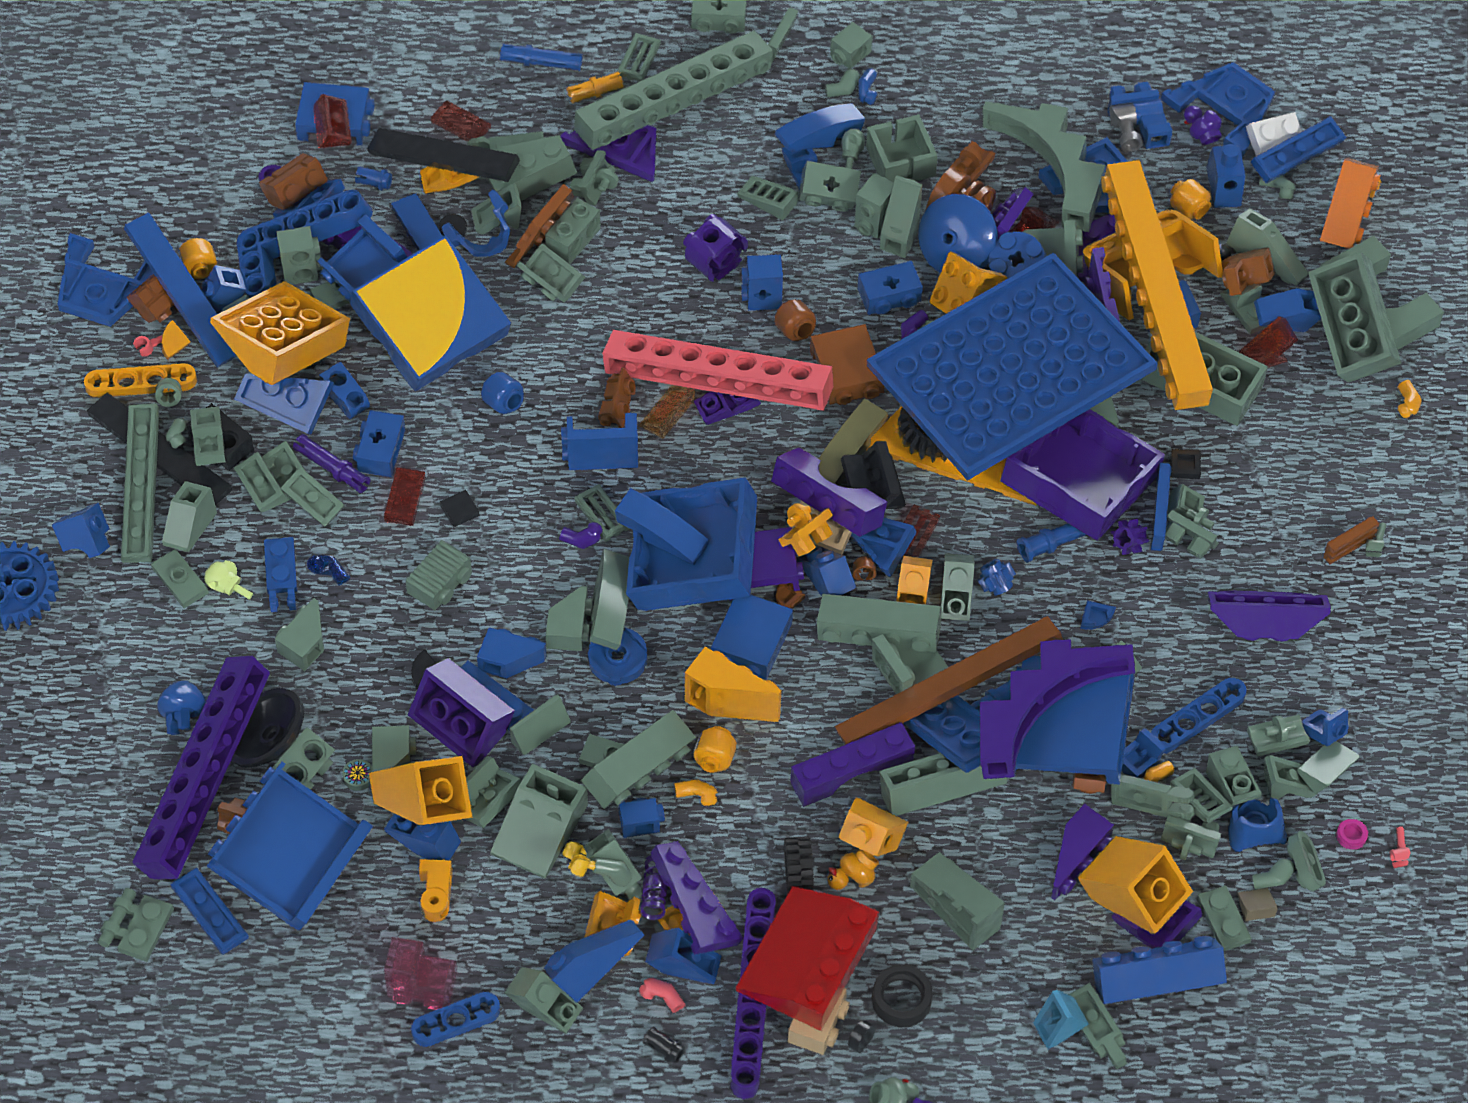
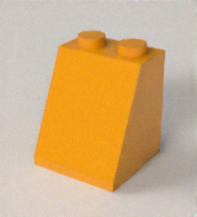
(424, 791)
(1136, 882)

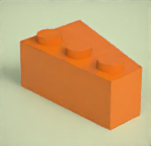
(1350, 203)

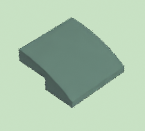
(261, 482)

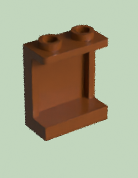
(848, 355)

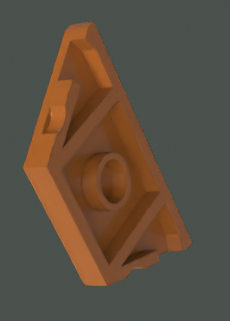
(541, 224)

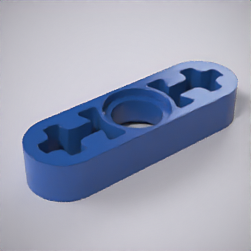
(460, 1007)

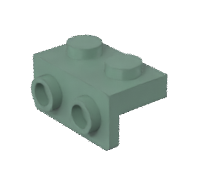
(551, 272)
(489, 791)

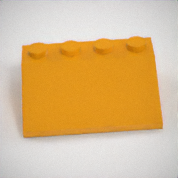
(281, 331)

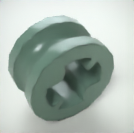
(166, 400)

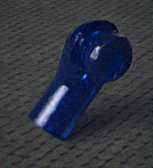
(328, 566)

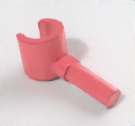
(150, 344)
(1402, 852)

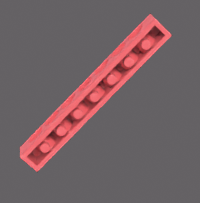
(719, 369)

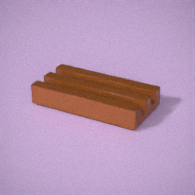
(1350, 540)

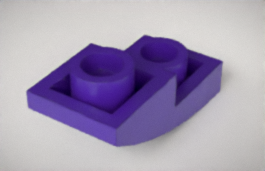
(719, 406)

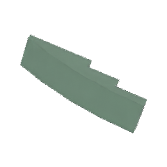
(610, 600)

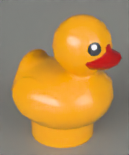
(857, 866)

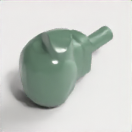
(852, 144)

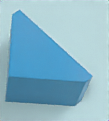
(1059, 1019)

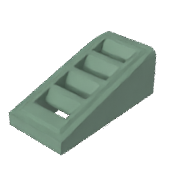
(771, 206)
(1195, 780)

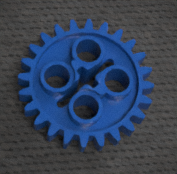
(15, 606)

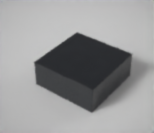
(1185, 464)
(459, 508)

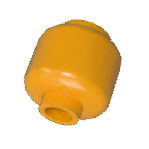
(1190, 199)
(197, 257)
(715, 749)

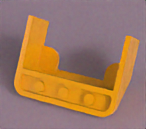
(1188, 246)

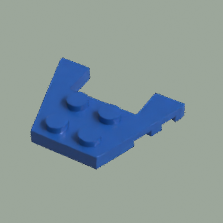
(1230, 93)
(95, 291)

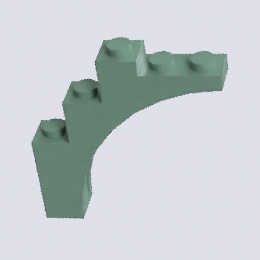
(1064, 151)

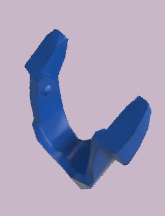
(496, 244)

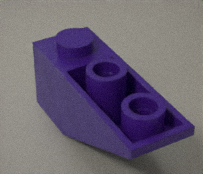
(1082, 839)

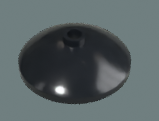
(270, 728)

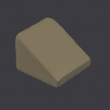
(1257, 904)

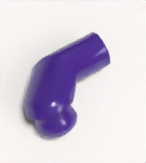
(584, 538)

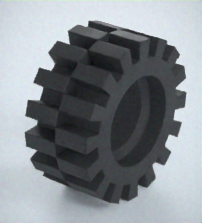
(798, 863)

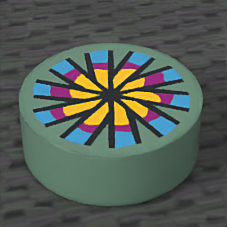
(357, 774)

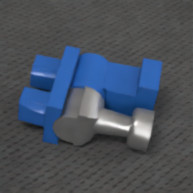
(1139, 109)

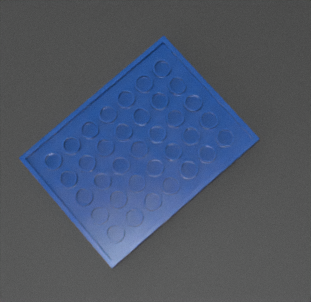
(1011, 365)

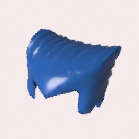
(1256, 825)

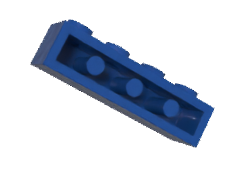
(1159, 969)

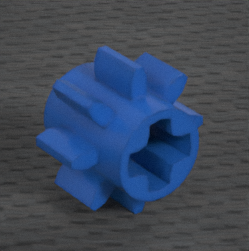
(996, 577)

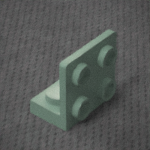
(902, 666)

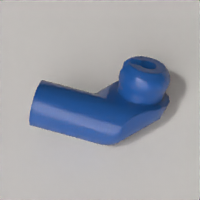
(864, 85)

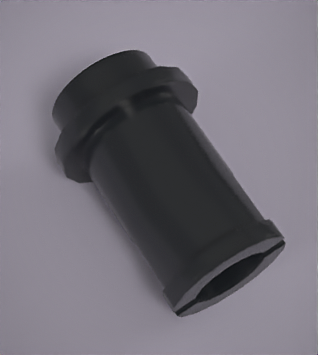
(664, 1045)

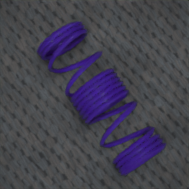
(652, 894)

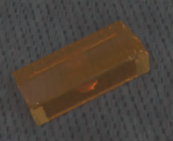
(668, 410)

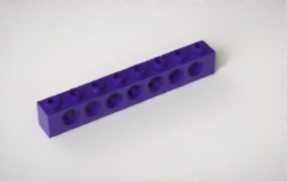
(201, 768)

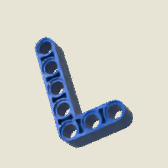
(326, 218)

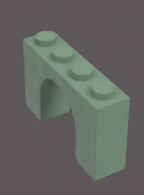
(1406, 321)

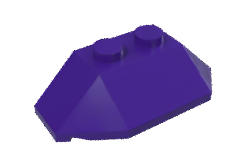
(1269, 613)

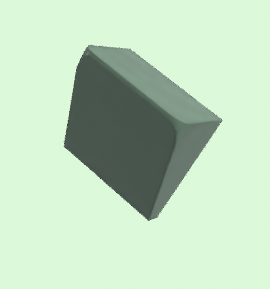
(1183, 498)

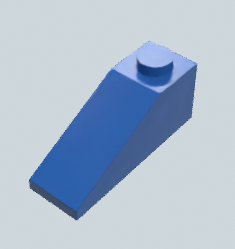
(587, 960)

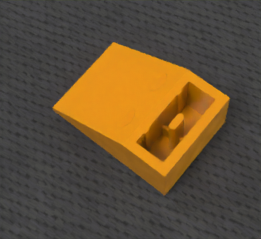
(730, 690)

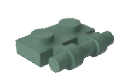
(144, 929)

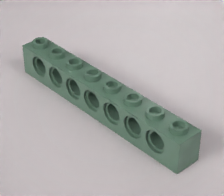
(673, 90)

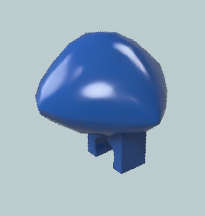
(179, 704)

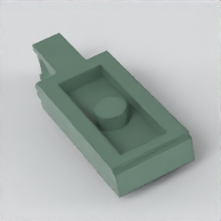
(1102, 1030)

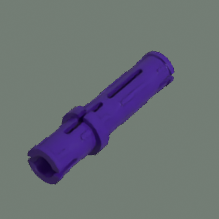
(341, 469)

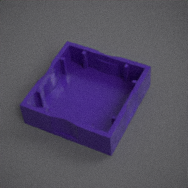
(1084, 472)

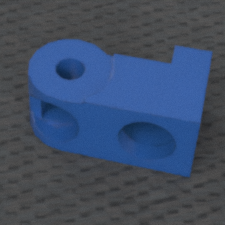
(346, 391)

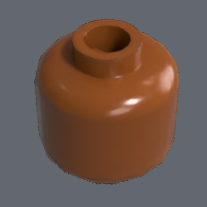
(795, 320)

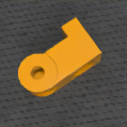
(436, 898)

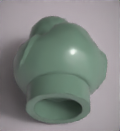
(893, 1091)

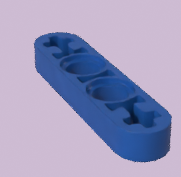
(1198, 716)

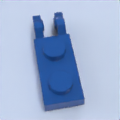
(280, 571)

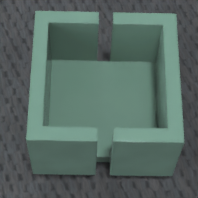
(910, 154)

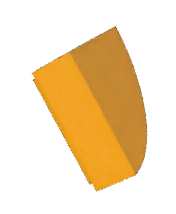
(173, 340)

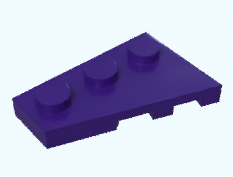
(1099, 281)

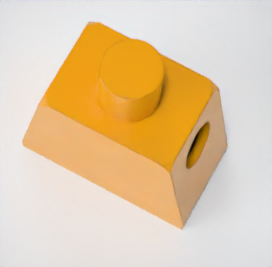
(869, 828)

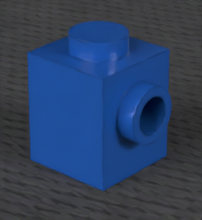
(223, 287)

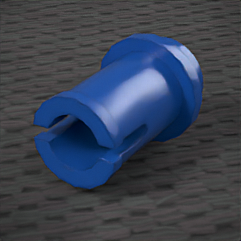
(375, 178)

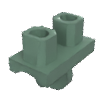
(597, 178)
(1202, 538)
(1277, 735)
(1191, 837)

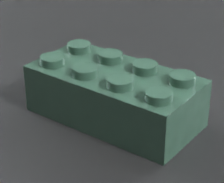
(1354, 317)
(1233, 377)

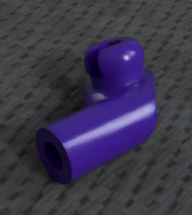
(913, 323)

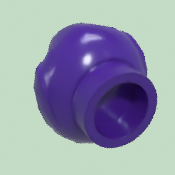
(1205, 127)

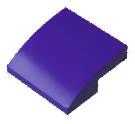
(1173, 930)

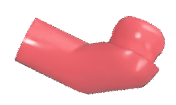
(662, 989)

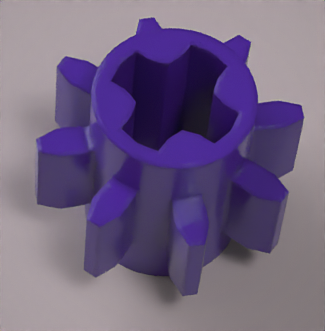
(1130, 536)

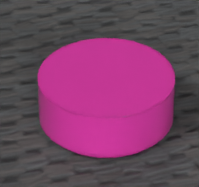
(1352, 834)

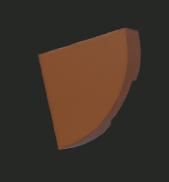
(787, 596)

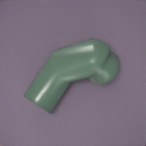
(1286, 186)
(174, 433)

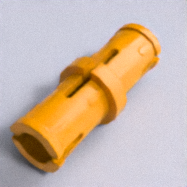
(595, 87)

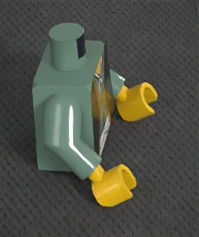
(606, 858)

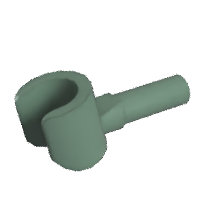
(1376, 544)

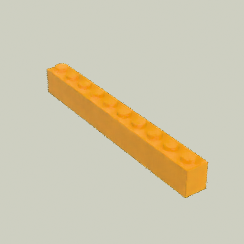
(1157, 285)

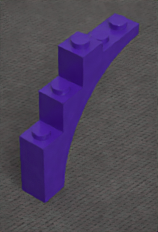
(1034, 691)

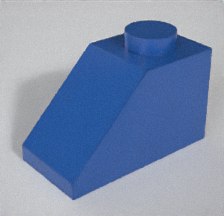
(672, 955)

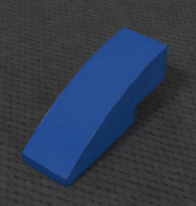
(820, 127)
(660, 526)

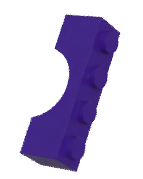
(851, 508)
(825, 773)

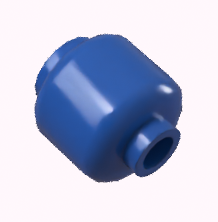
(502, 393)

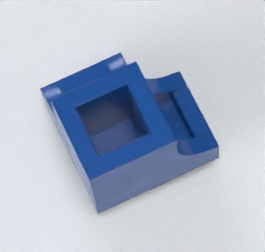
(83, 531)

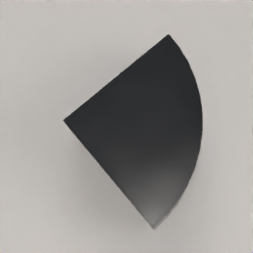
(420, 664)

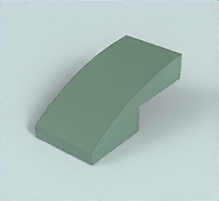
(207, 436)

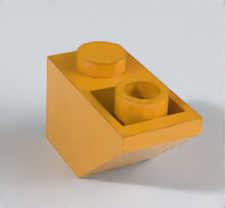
(914, 580)

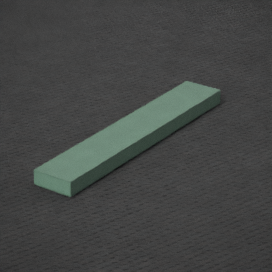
(140, 483)

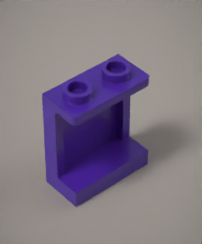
(773, 562)

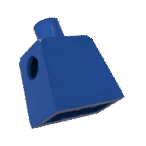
(1222, 166)

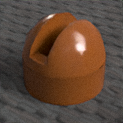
(868, 566)

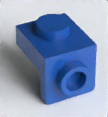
(1326, 727)
(1142, 754)

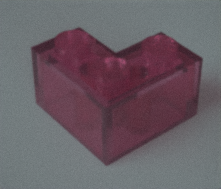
(418, 977)

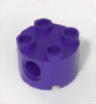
(715, 248)

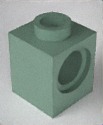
(851, 45)

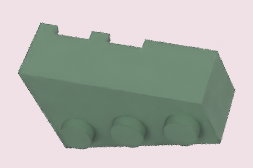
(540, 165)
(958, 900)

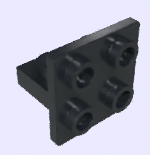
(875, 472)

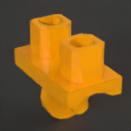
(804, 525)

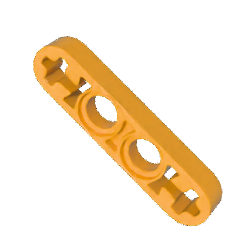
(140, 376)

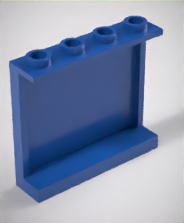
(1081, 730)
(287, 847)

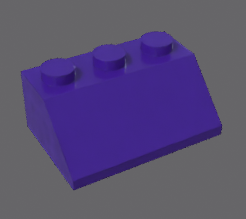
(460, 711)

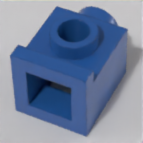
(640, 817)

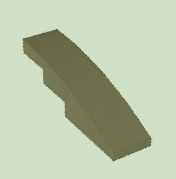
(851, 439)

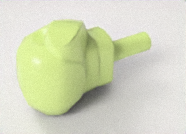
(224, 579)

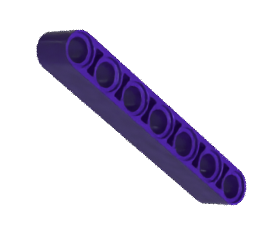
(751, 1035)

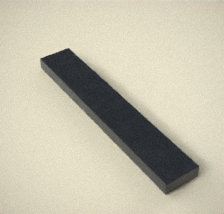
(443, 154)
(172, 461)

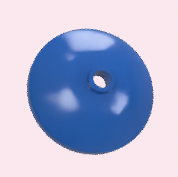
(968, 223)

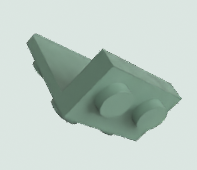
(1063, 243)

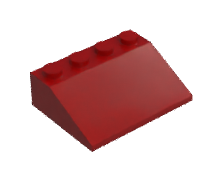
(809, 954)

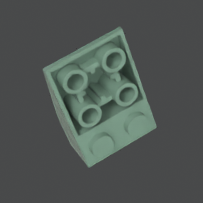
(540, 820)

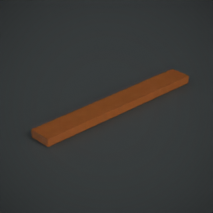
(950, 681)

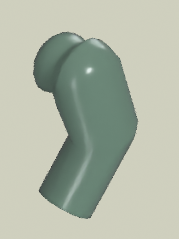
(845, 86)
(1276, 876)

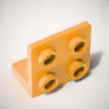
(961, 282)

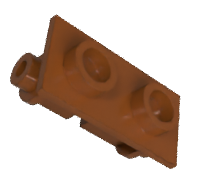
(619, 389)

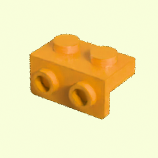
(610, 911)

